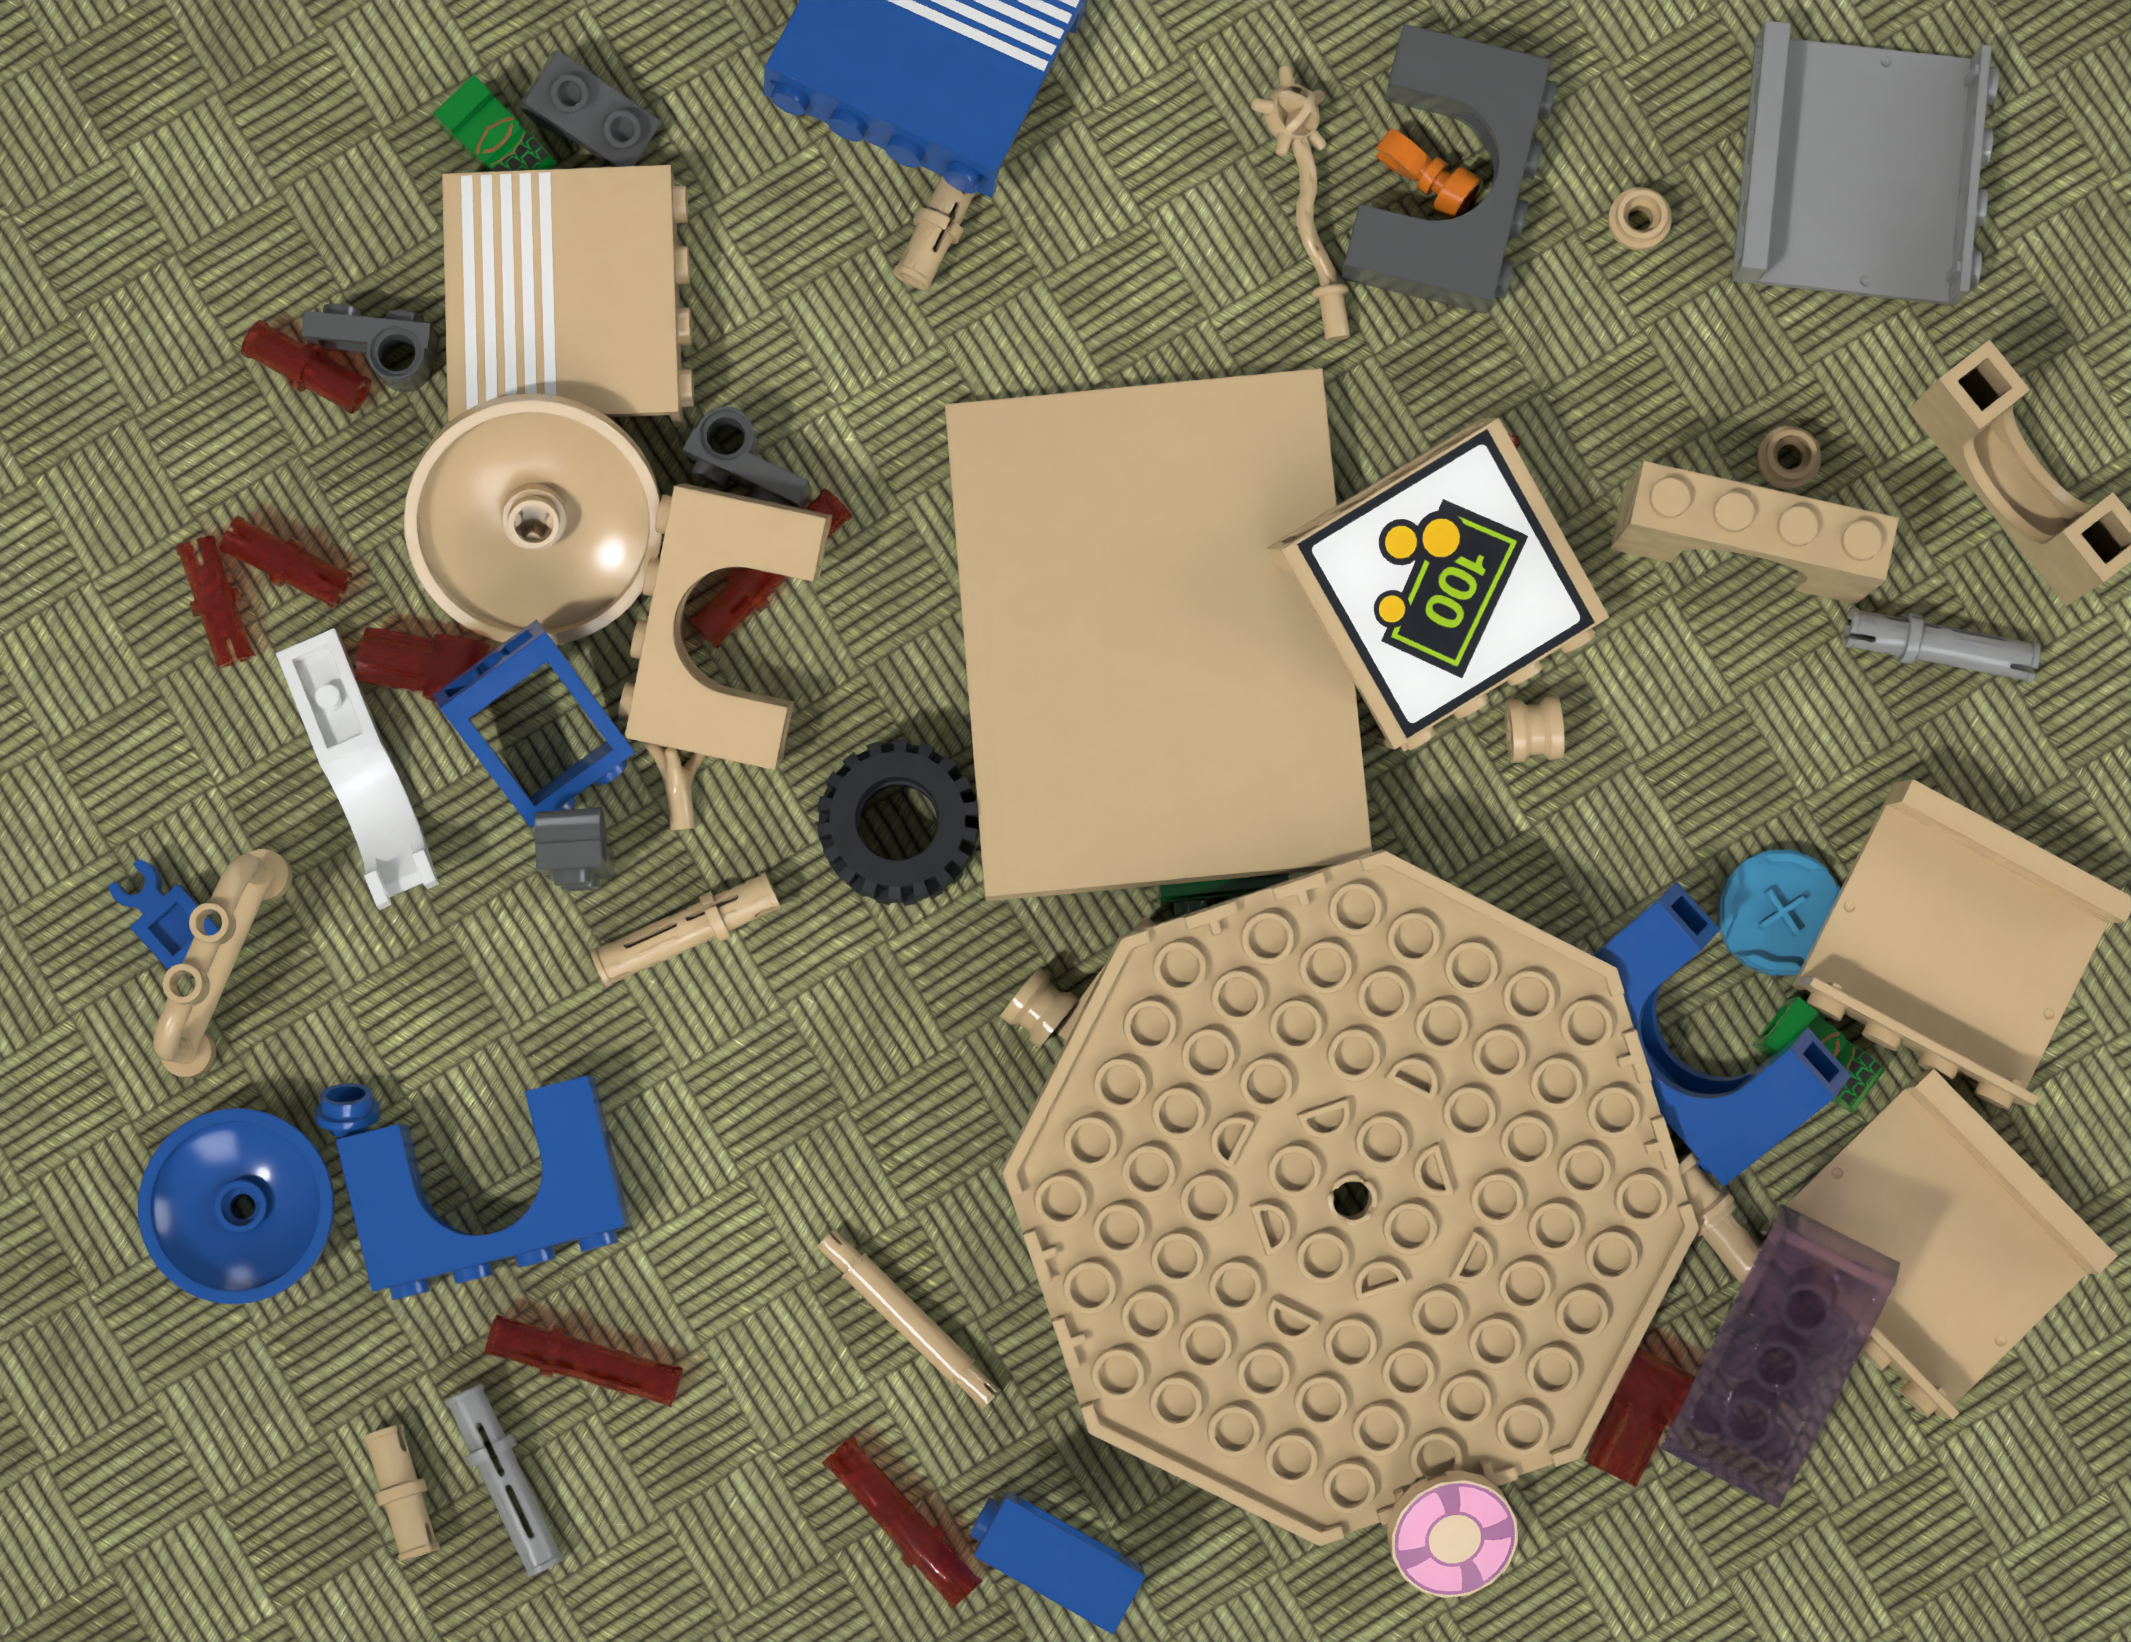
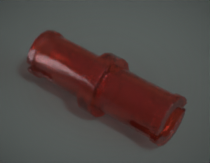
(306, 366)
(285, 562)
(215, 602)

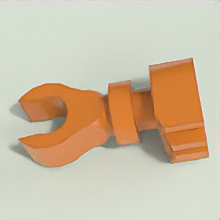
(1454, 191)

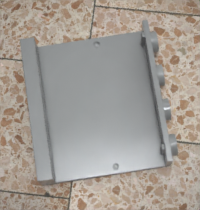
(1863, 169)

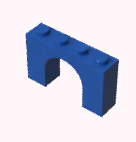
(1718, 1118)
(410, 1243)

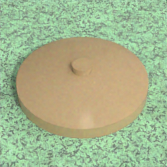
(532, 517)

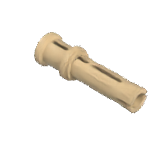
(1716, 1217)

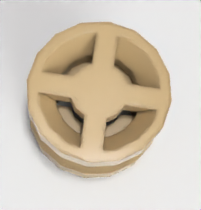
(1534, 729)
(1039, 1008)

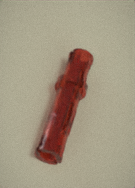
(752, 587)
(583, 1360)
(902, 1522)

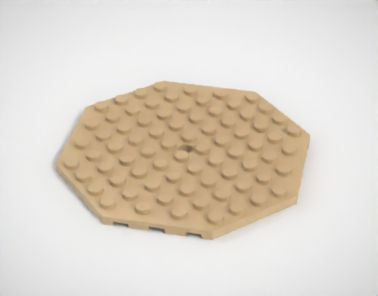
(1317, 1044)

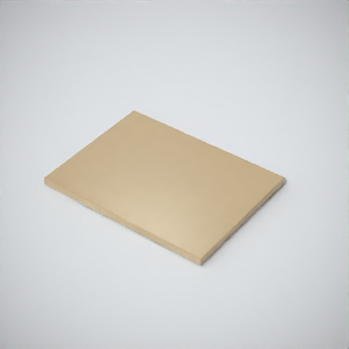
(1133, 650)

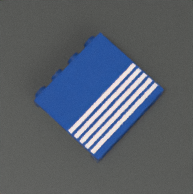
(922, 76)

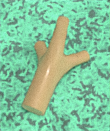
(677, 784)

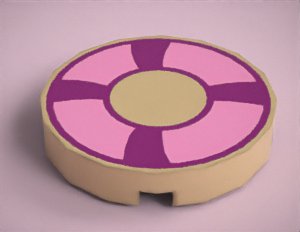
(1452, 1534)

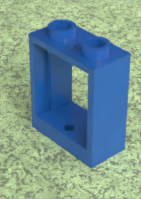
(498, 674)
(1056, 1560)

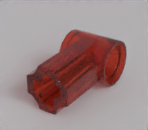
(414, 661)
(1637, 1416)

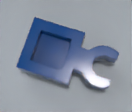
(165, 916)

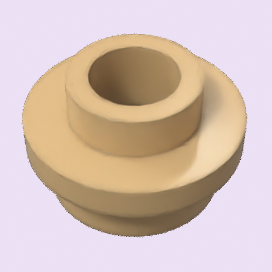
(1650, 203)
(1798, 441)

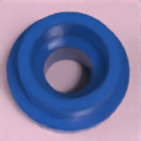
(346, 1109)

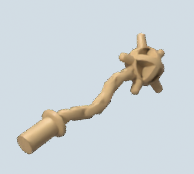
(1293, 119)

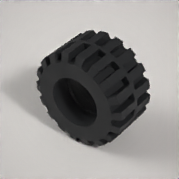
(885, 768)

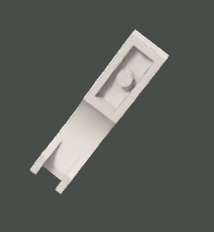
(358, 766)

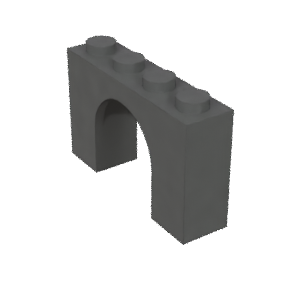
(1498, 98)

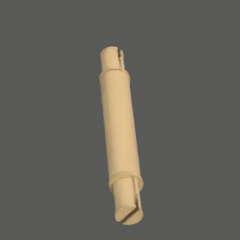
(908, 1318)

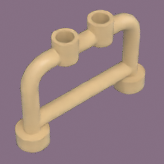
(182, 1025)

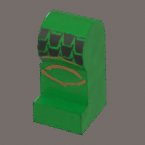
(490, 131)
(1795, 1017)

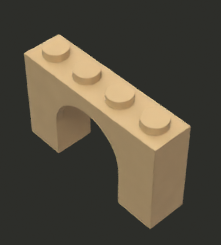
(1975, 428)
(1833, 546)
(671, 696)

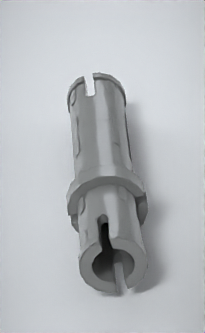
(1916, 640)
(536, 1551)

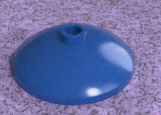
(192, 1195)

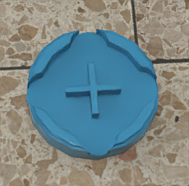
(1775, 910)

